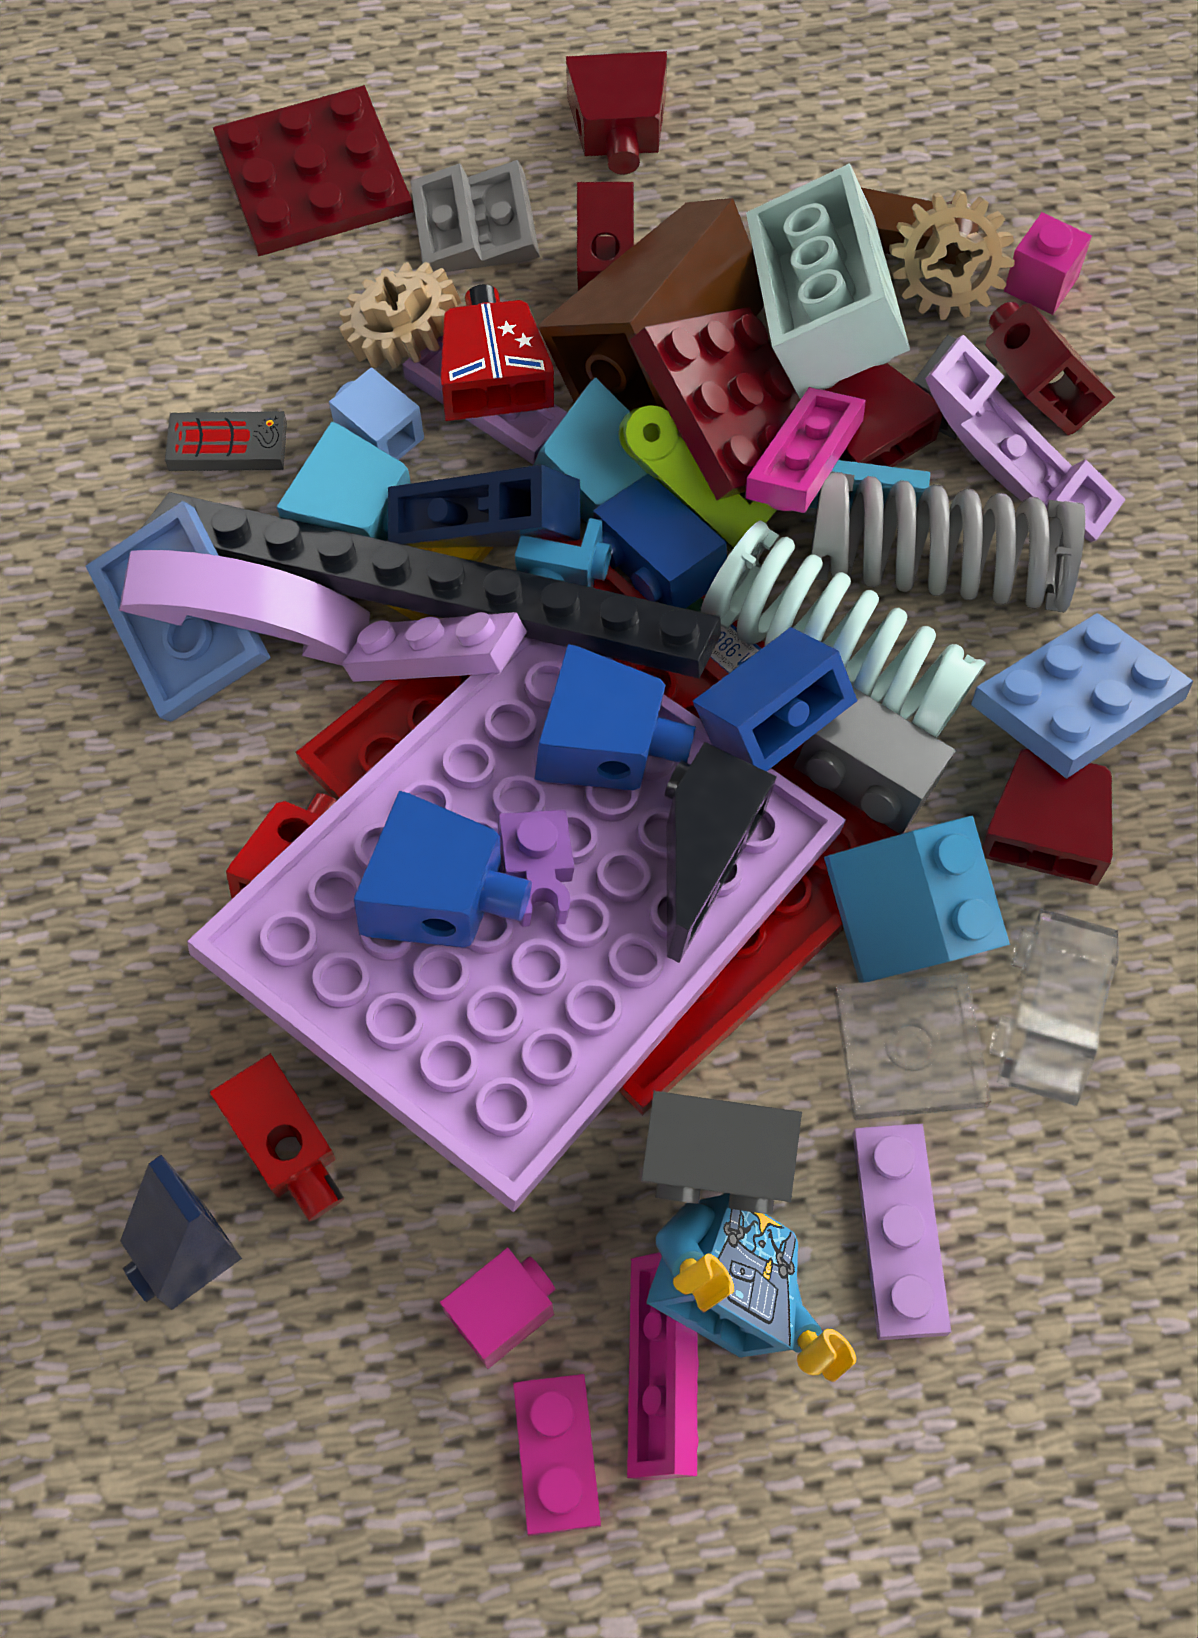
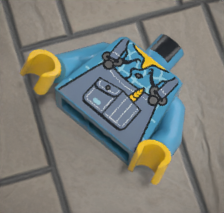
(738, 1286)

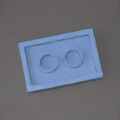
(174, 661)
(1081, 694)

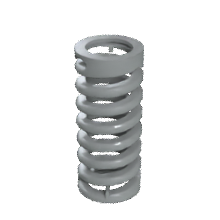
(1054, 538)

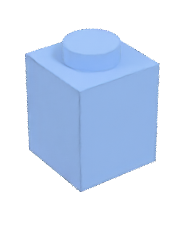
(378, 413)

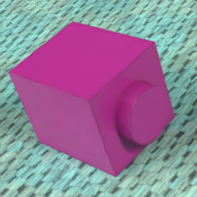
(1047, 263)
(500, 1305)

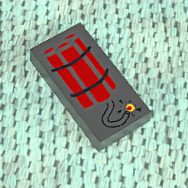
(226, 441)

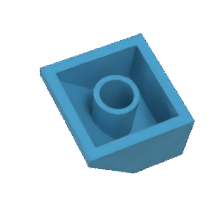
(916, 900)

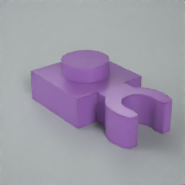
(539, 850)

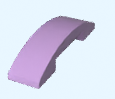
(1008, 444)
(244, 596)

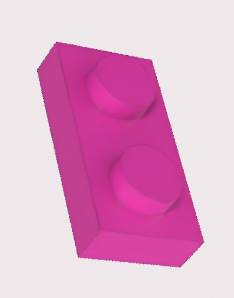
(556, 1455)

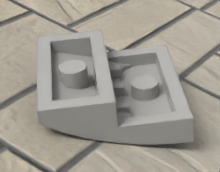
(474, 218)

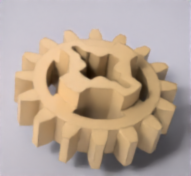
(976, 248)
(398, 314)

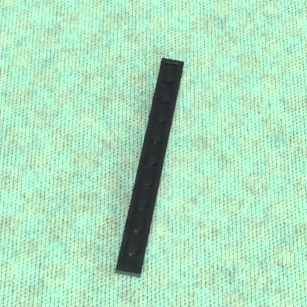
(458, 587)

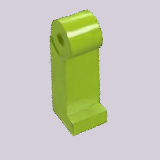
(654, 444)

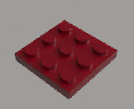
(312, 170)
(719, 390)

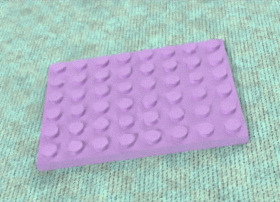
(529, 1028)

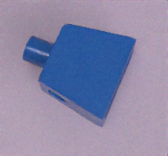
(606, 725)
(435, 878)

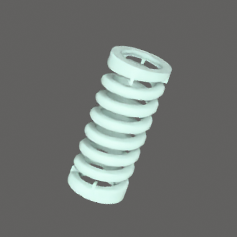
(742, 592)

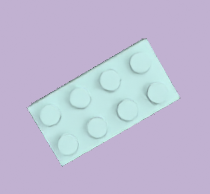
(825, 282)

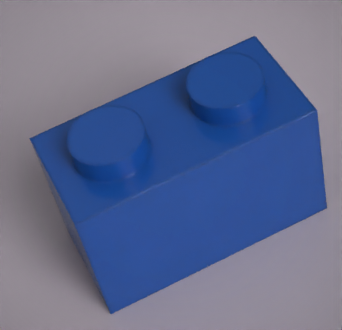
(660, 543)
(776, 699)

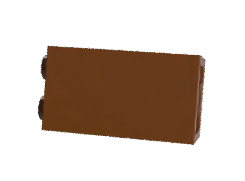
(679, 271)

